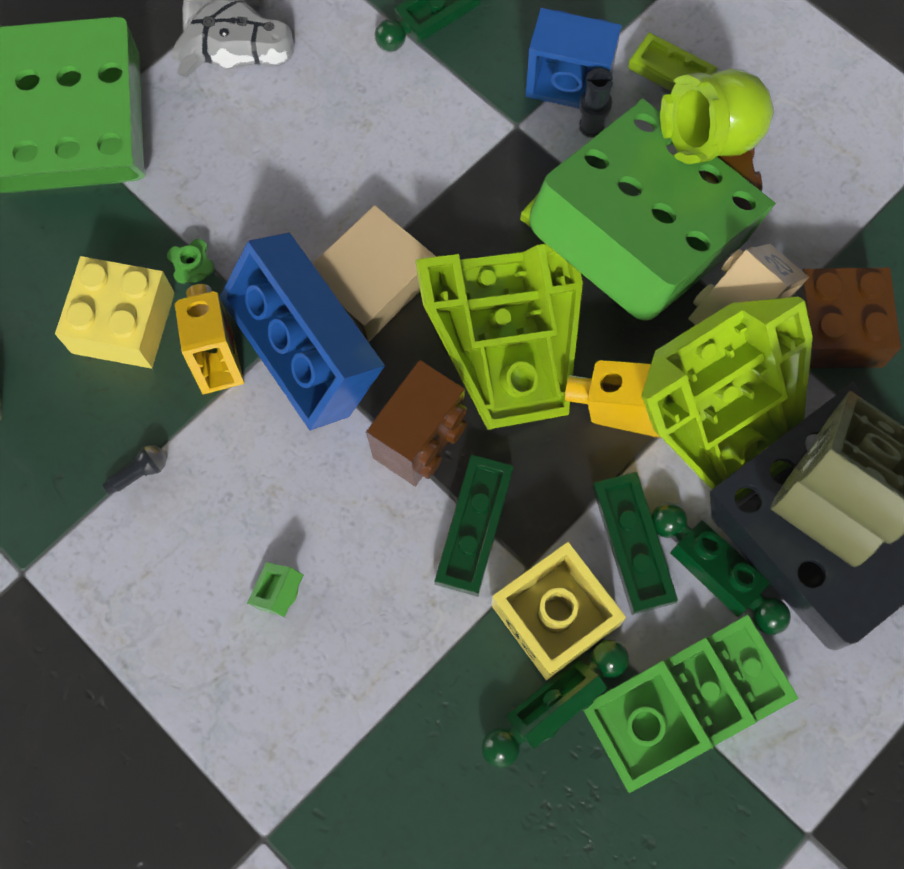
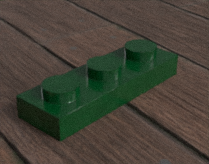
(474, 525)
(634, 543)

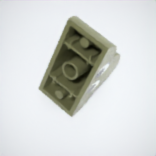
(849, 483)

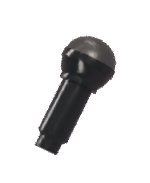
(148, 461)

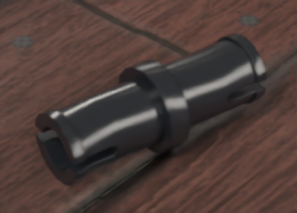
(595, 102)

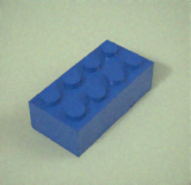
(300, 330)

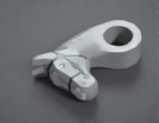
(229, 36)

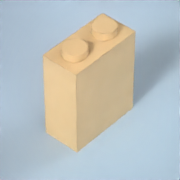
(373, 270)

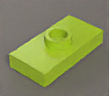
(664, 62)

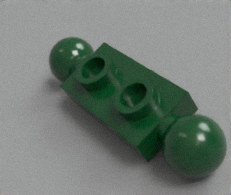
(419, 20)
(721, 569)
(555, 703)

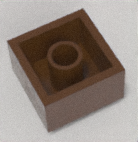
(851, 317)
(418, 424)

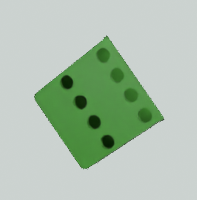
(69, 105)
(642, 217)

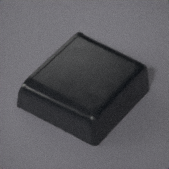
(824, 591)

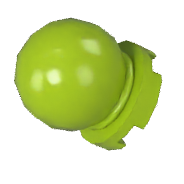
(716, 114)

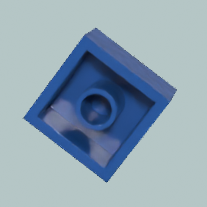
(565, 52)

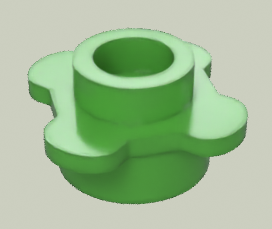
(190, 272)

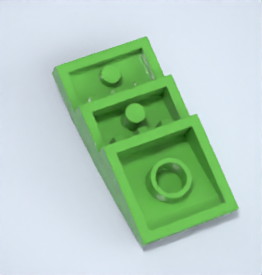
(689, 703)

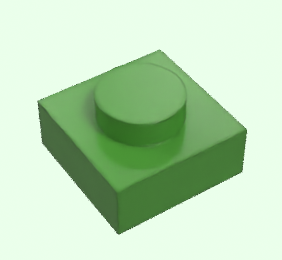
(275, 589)

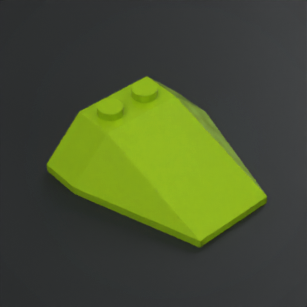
(507, 329)
(732, 386)

